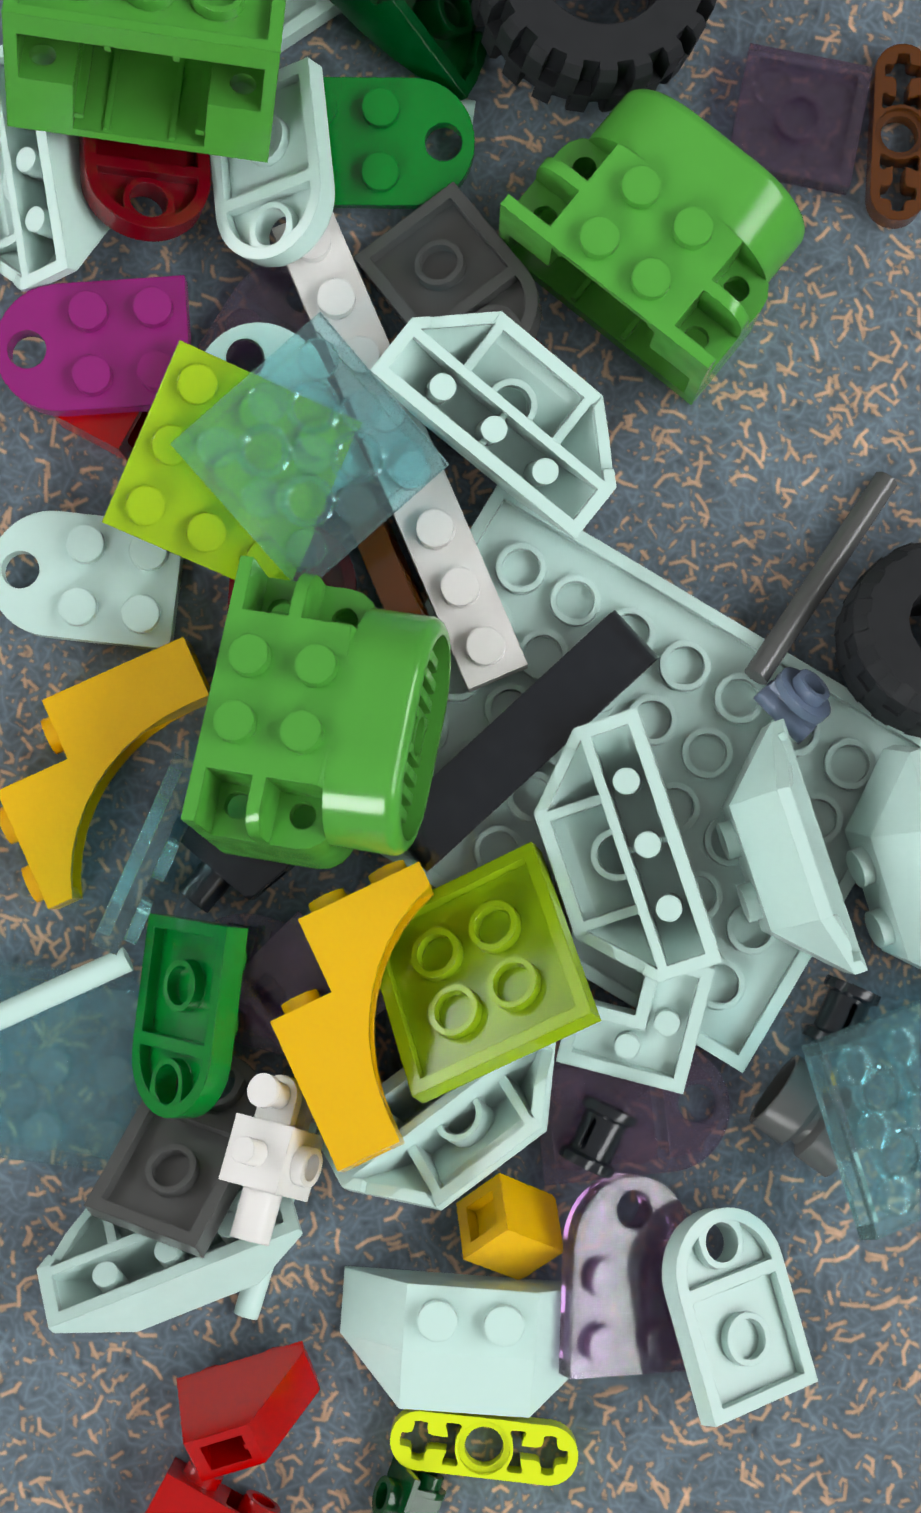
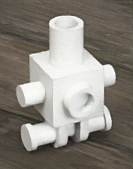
(271, 1155)

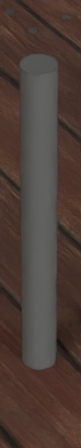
(820, 578)

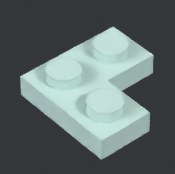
(646, 1043)

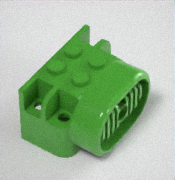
(146, 71)
(657, 237)
(317, 724)

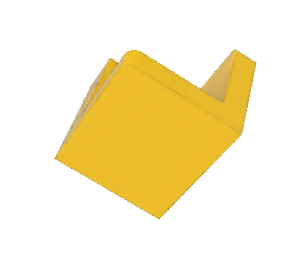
(509, 1227)

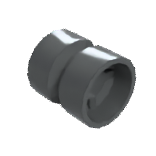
(792, 1113)

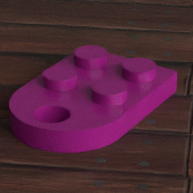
(101, 340)

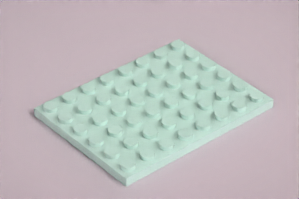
(700, 730)

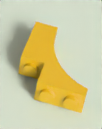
(98, 730)
(333, 1035)

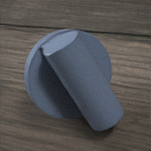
(798, 698)

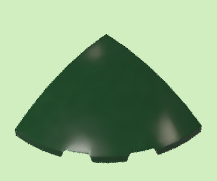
(424, 36)

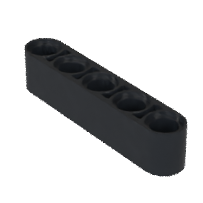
(529, 735)

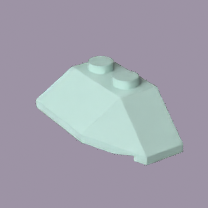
(42, 208)
(506, 411)
(887, 852)
(623, 853)
(785, 857)
(456, 1135)
(128, 1282)
(455, 1338)

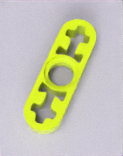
(498, 1468)

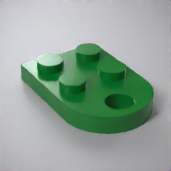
(381, 139)
(187, 1013)

